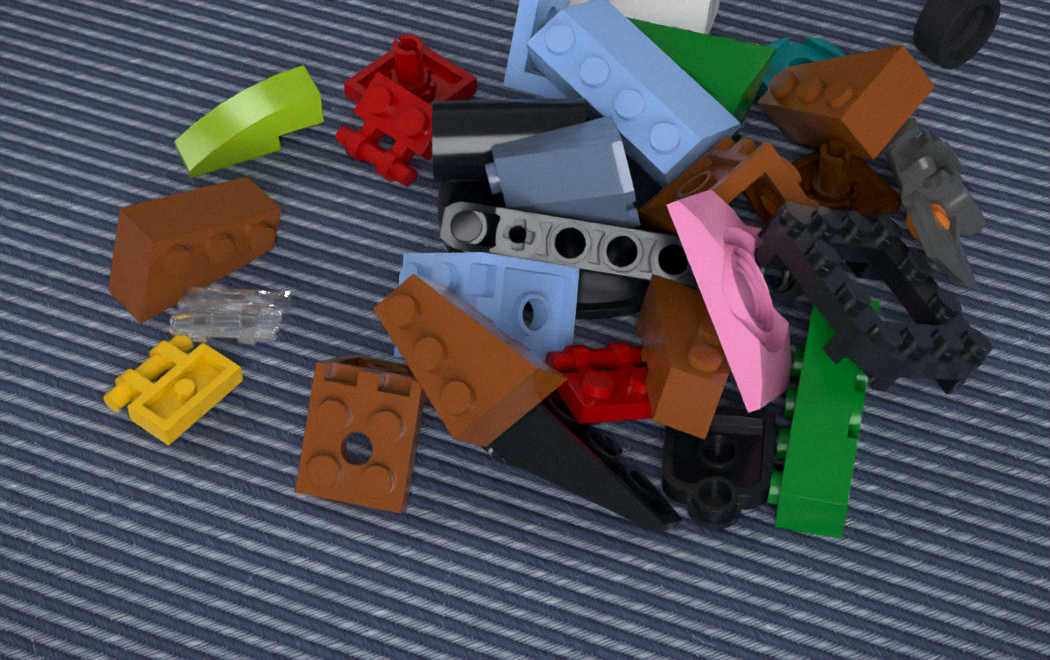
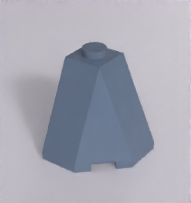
(568, 174)

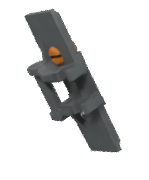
(938, 204)

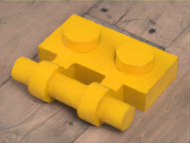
(181, 396)

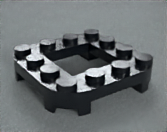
(811, 246)

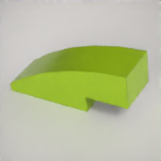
(251, 122)

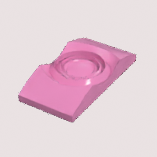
(735, 295)

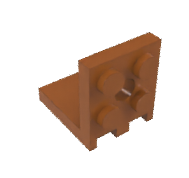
(728, 171)
(366, 398)

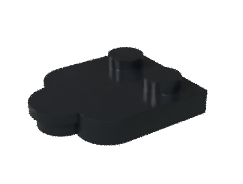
(723, 471)

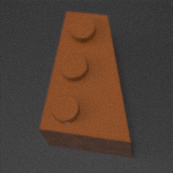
(848, 99)
(188, 243)
(681, 357)
(463, 361)

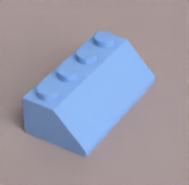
(621, 73)

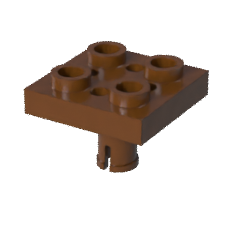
(831, 174)

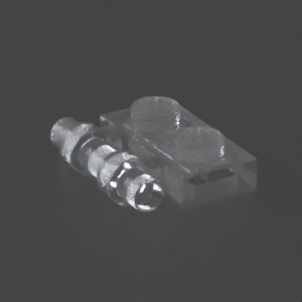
(230, 314)

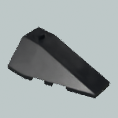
(583, 462)

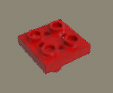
(411, 66)

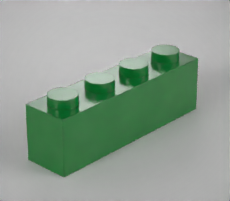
(719, 64)

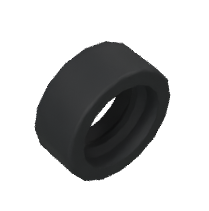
(955, 29)

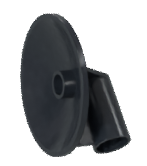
(462, 147)

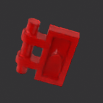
(400, 115)
(598, 394)

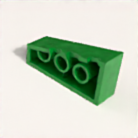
(822, 437)

